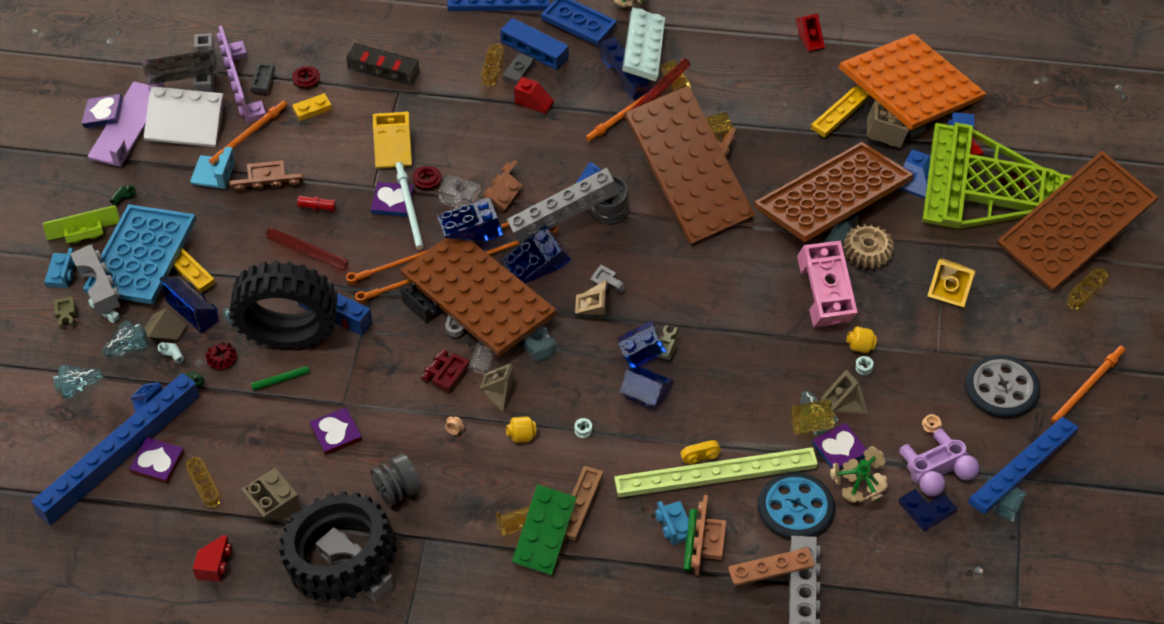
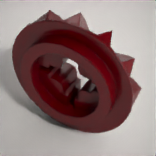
(299, 75)
(431, 172)
(216, 361)

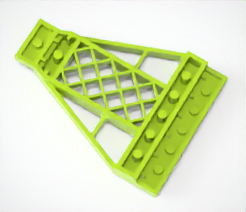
(948, 179)

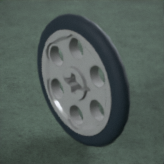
(1019, 370)

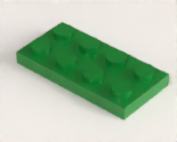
(544, 530)

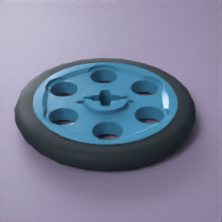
(793, 481)

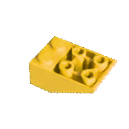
(392, 139)

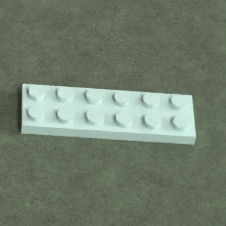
(643, 44)

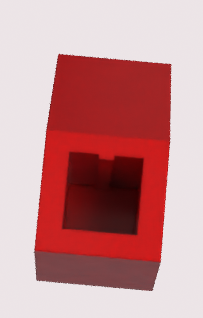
(211, 560)

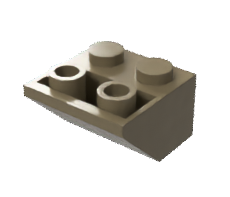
(272, 496)

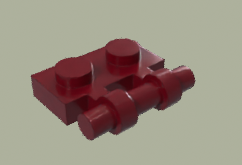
(449, 374)

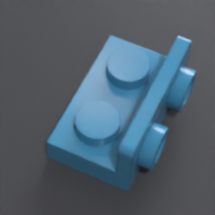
(60, 270)
(673, 521)

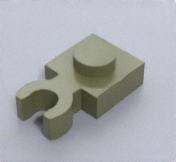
(64, 311)
(669, 342)

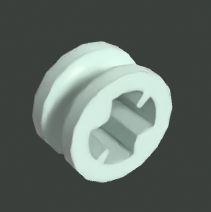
(868, 362)
(587, 431)

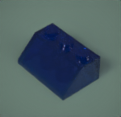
(189, 303)

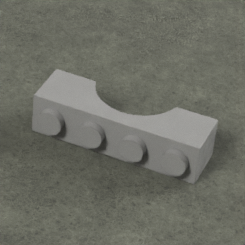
(202, 43)
(101, 293)
(337, 548)

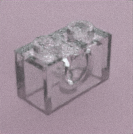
(459, 192)

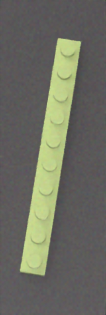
(715, 472)

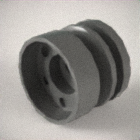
(615, 208)
(391, 482)

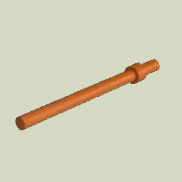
(272, 113)
(601, 129)
(1109, 362)

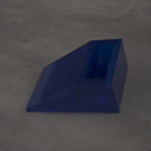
(471, 222)
(537, 256)

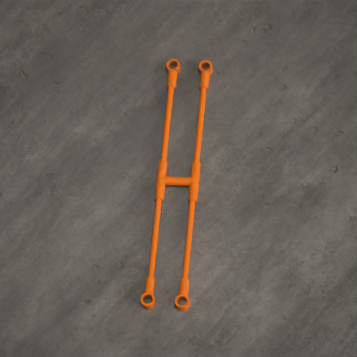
(367, 273)

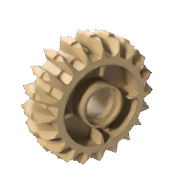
(868, 246)

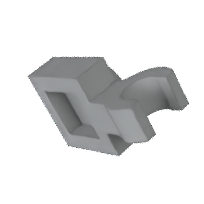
(604, 273)

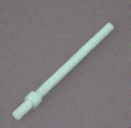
(402, 178)

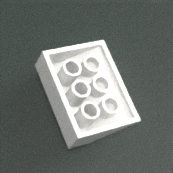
(183, 116)

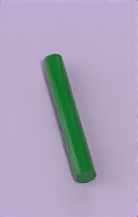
(280, 378)
(690, 539)

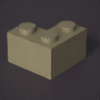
(885, 127)

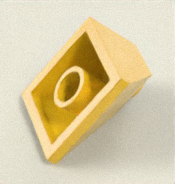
(951, 282)

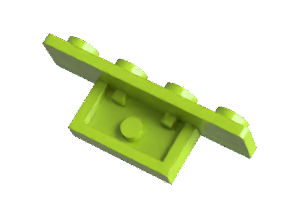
(82, 225)

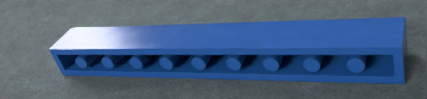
(115, 449)

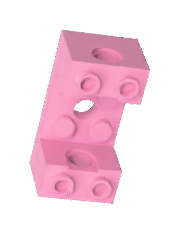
(834, 301)

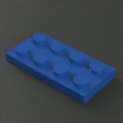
(579, 20)

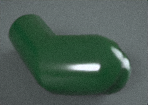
(122, 193)
(197, 378)

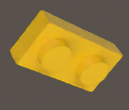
(312, 107)

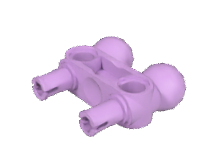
(930, 466)

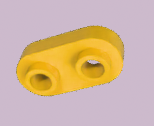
(700, 451)

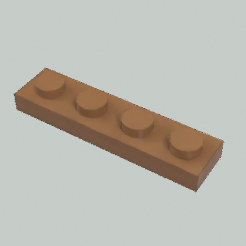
(584, 492)

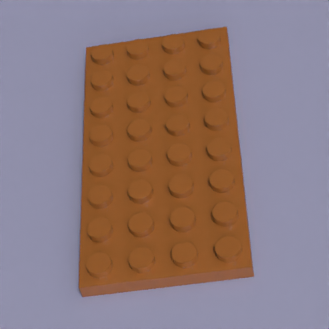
(689, 165)
(833, 191)
(1077, 221)
(479, 293)

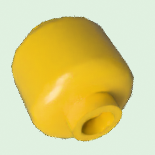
(861, 339)
(521, 429)

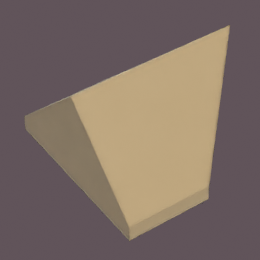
(592, 301)

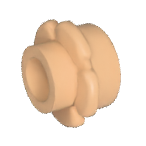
(933, 420)
(454, 425)

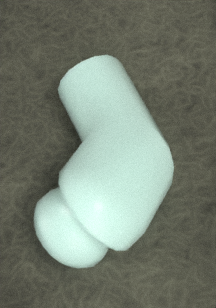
(171, 350)

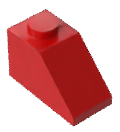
(810, 31)
(532, 95)

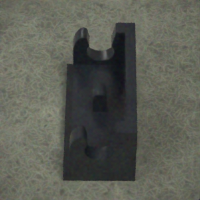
(419, 304)

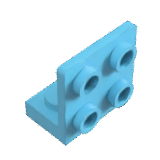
(214, 175)

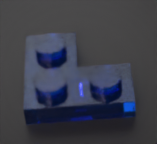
(926, 513)

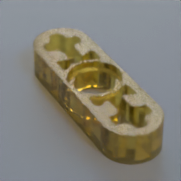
(494, 70)
(1087, 295)
(202, 489)

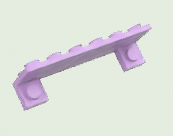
(236, 51)
(120, 137)

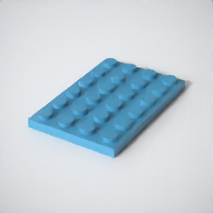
(144, 251)

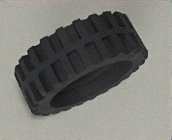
(284, 282)
(352, 575)

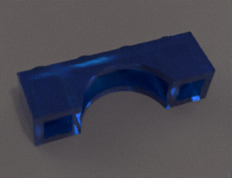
(613, 55)

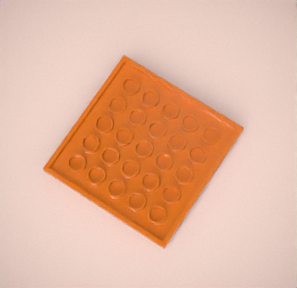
(912, 81)

